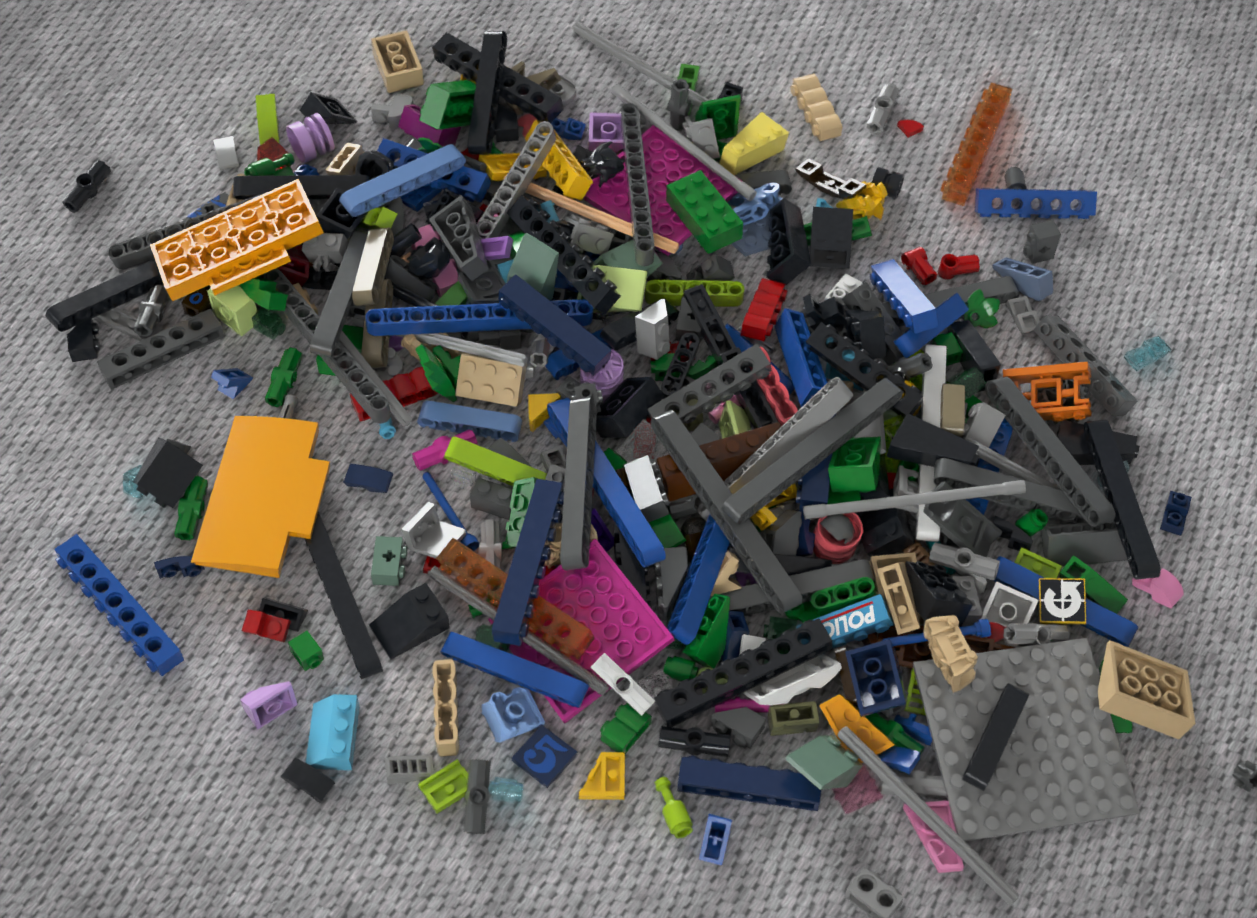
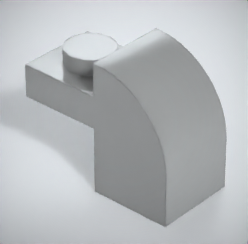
(391, 113)

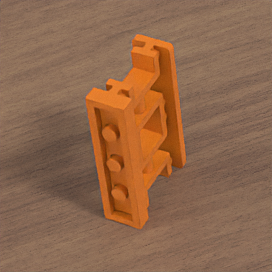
(1052, 376)

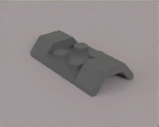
(963, 523)

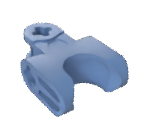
(757, 208)

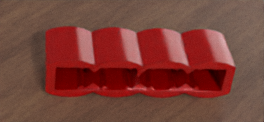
(764, 310)
(407, 389)

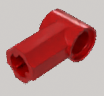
(917, 261)
(953, 265)

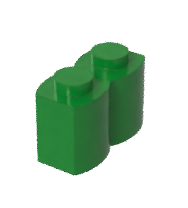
(624, 728)

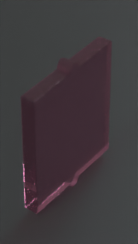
(858, 793)

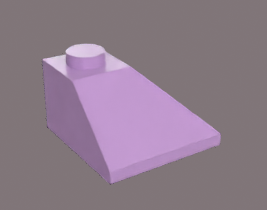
(268, 703)

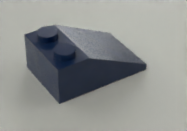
(876, 677)

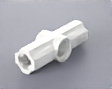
(634, 695)

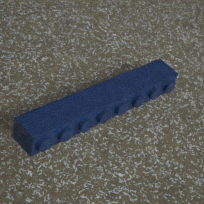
(528, 563)

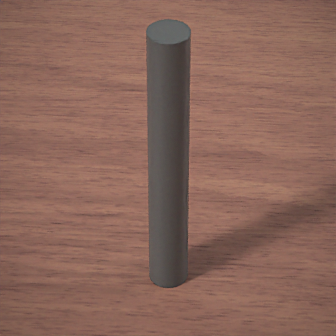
(475, 163)

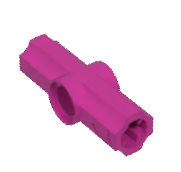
(435, 453)

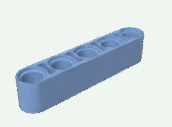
(462, 418)

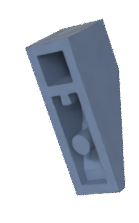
(1029, 279)

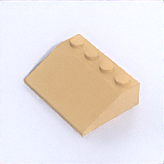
(1145, 691)

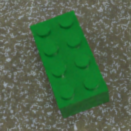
(448, 104)
(704, 211)

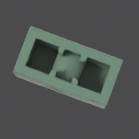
(382, 570)

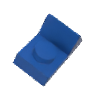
(231, 381)

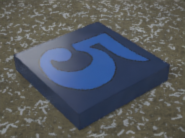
(544, 756)

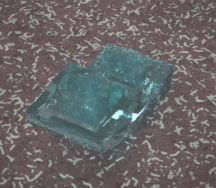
(1148, 353)

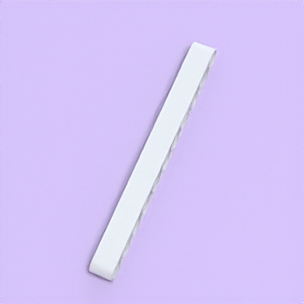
(930, 412)

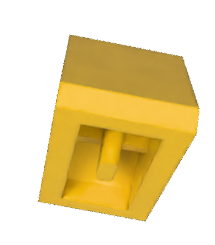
(538, 408)

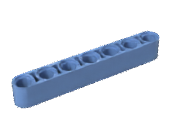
(402, 180)

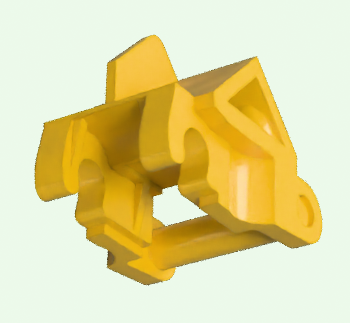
(870, 205)

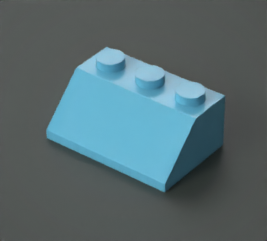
(333, 732)

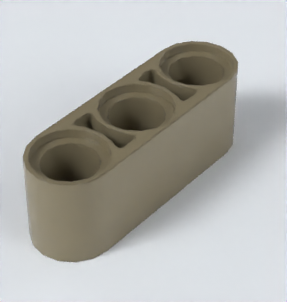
(952, 409)

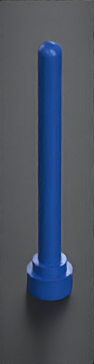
(469, 540)
(979, 628)

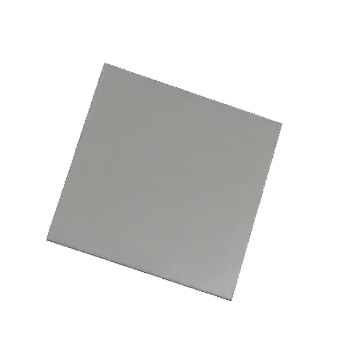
(1060, 758)

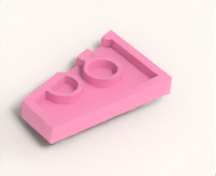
(941, 854)

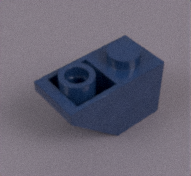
(736, 628)

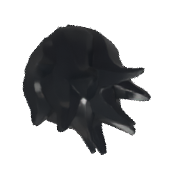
(603, 163)

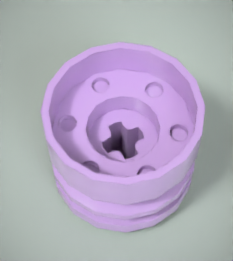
(310, 138)
(608, 377)

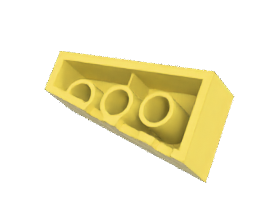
(754, 144)

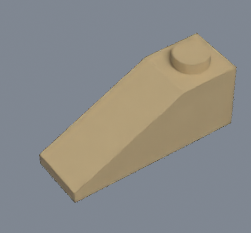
(899, 597)

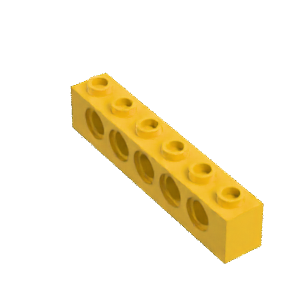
(564, 168)

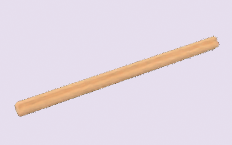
(595, 215)

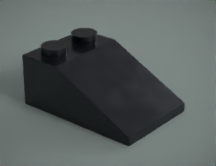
(886, 531)
(410, 621)

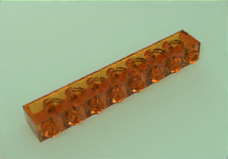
(977, 143)
(457, 553)

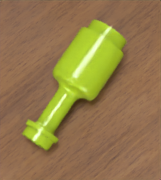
(674, 810)

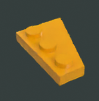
(842, 713)

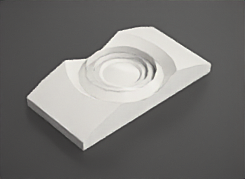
(796, 681)

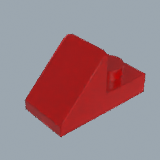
(266, 625)

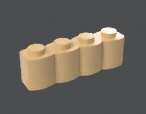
(816, 107)
(445, 708)

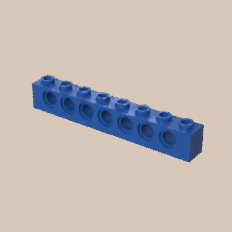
(76, 550)

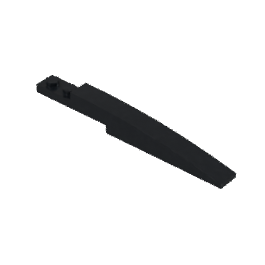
(724, 349)

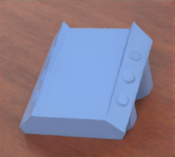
(512, 714)

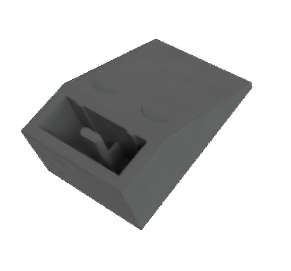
(669, 580)

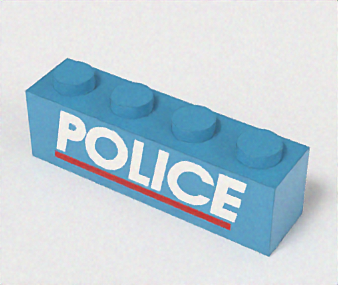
(856, 621)

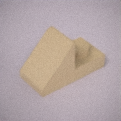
(724, 582)

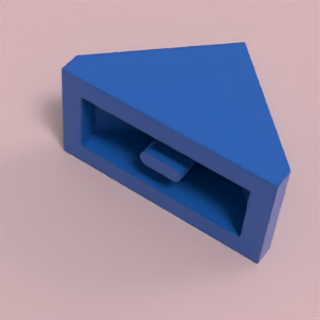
(715, 839)

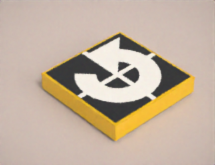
(1062, 601)

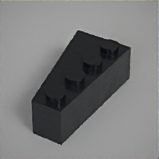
(787, 243)
(630, 566)

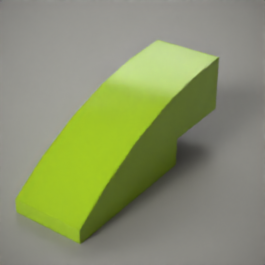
(267, 117)
(378, 218)

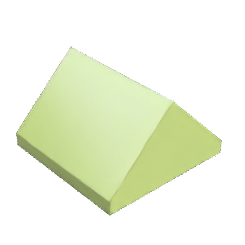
(733, 420)

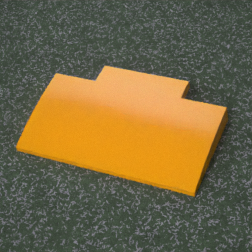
(237, 243)
(262, 495)

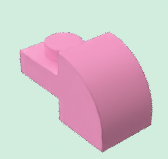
(1163, 589)

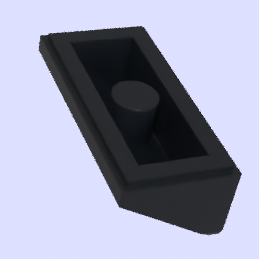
(285, 611)

